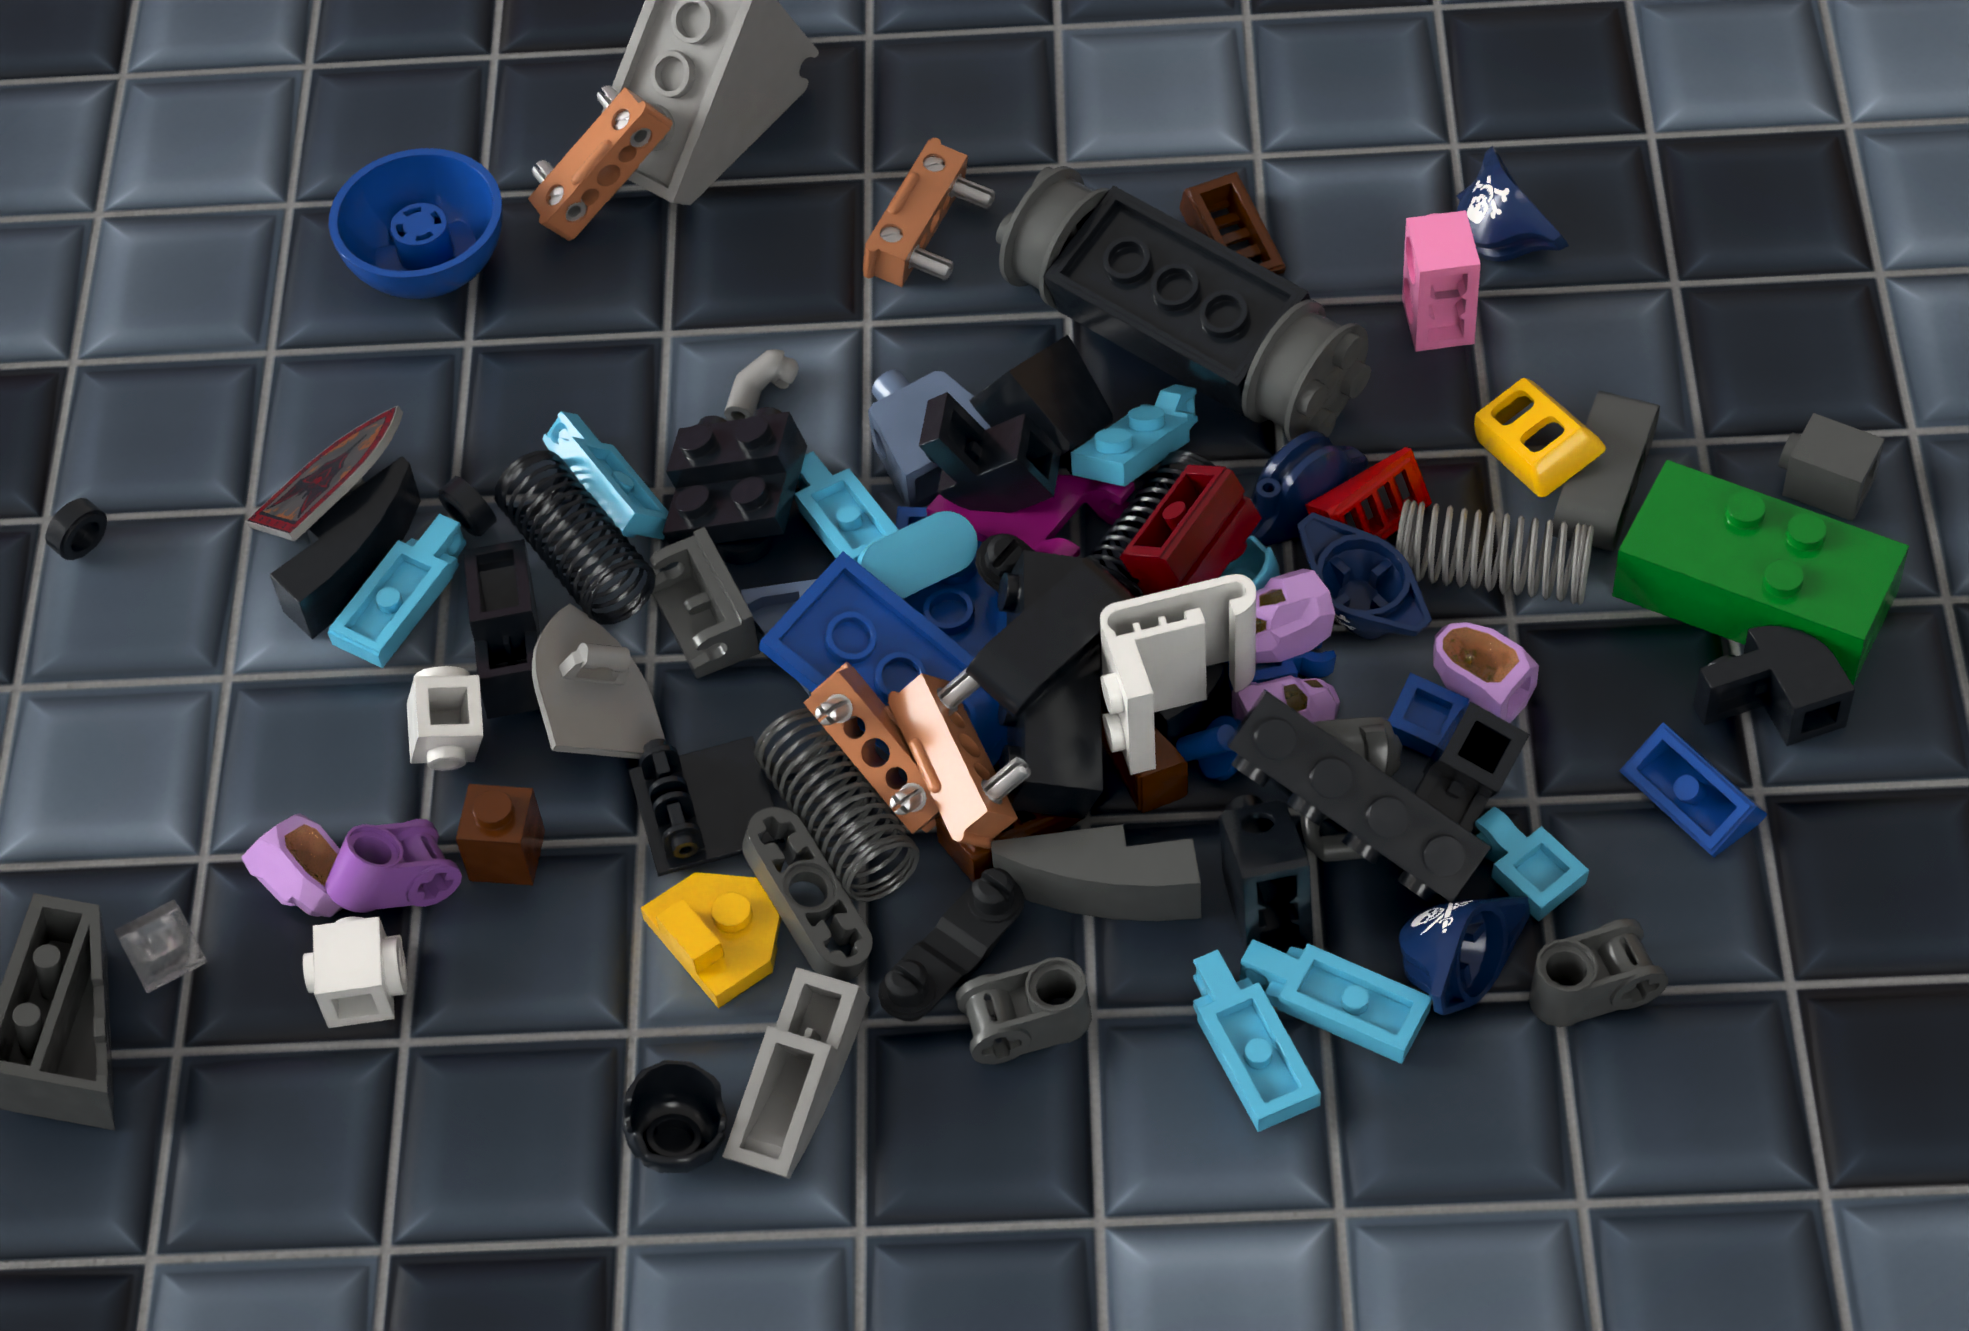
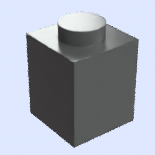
(1831, 466)

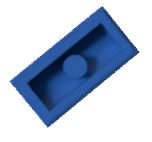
(1692, 791)

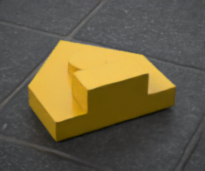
(718, 931)

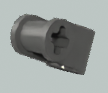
(1607, 974)
(1022, 1009)

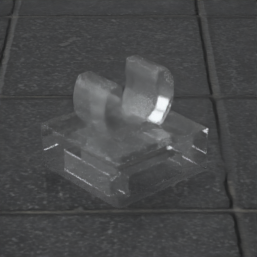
(160, 946)

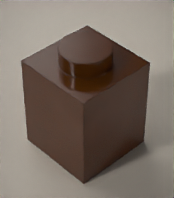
(500, 834)

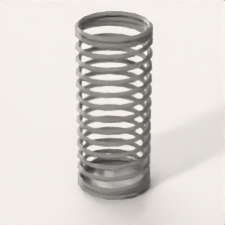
(1578, 561)

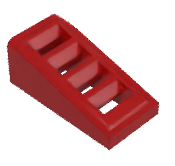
(1365, 485)

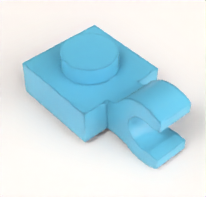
(1531, 864)

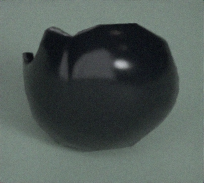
(674, 1117)

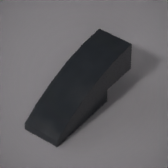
(347, 548)
(503, 625)

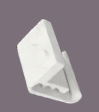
(1159, 655)

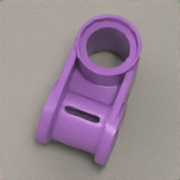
(386, 866)

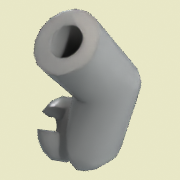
(752, 380)

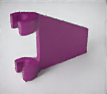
(1042, 521)

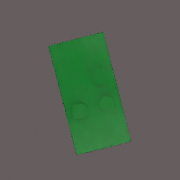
(1754, 561)

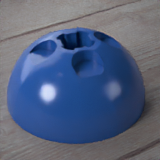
(417, 222)

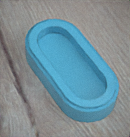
(921, 553)

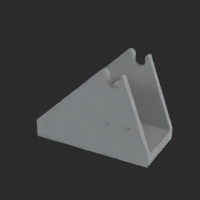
(718, 76)

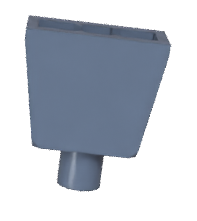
(897, 429)

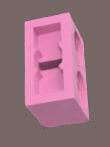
(1440, 280)

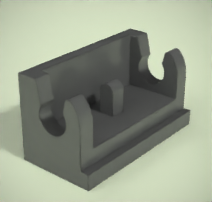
(703, 605)

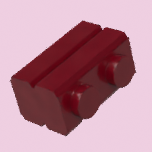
(1192, 531)

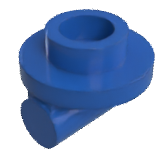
(1211, 748)

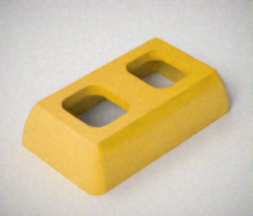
(1556, 462)

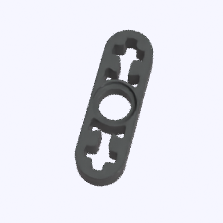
(809, 865)

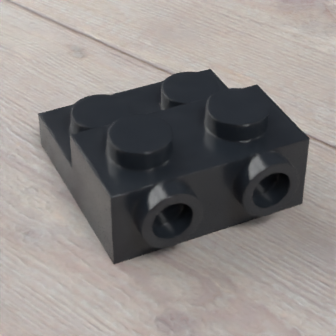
(734, 476)

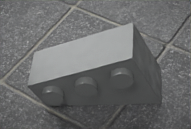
(58, 1016)

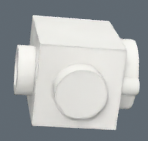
(444, 717)
(355, 971)

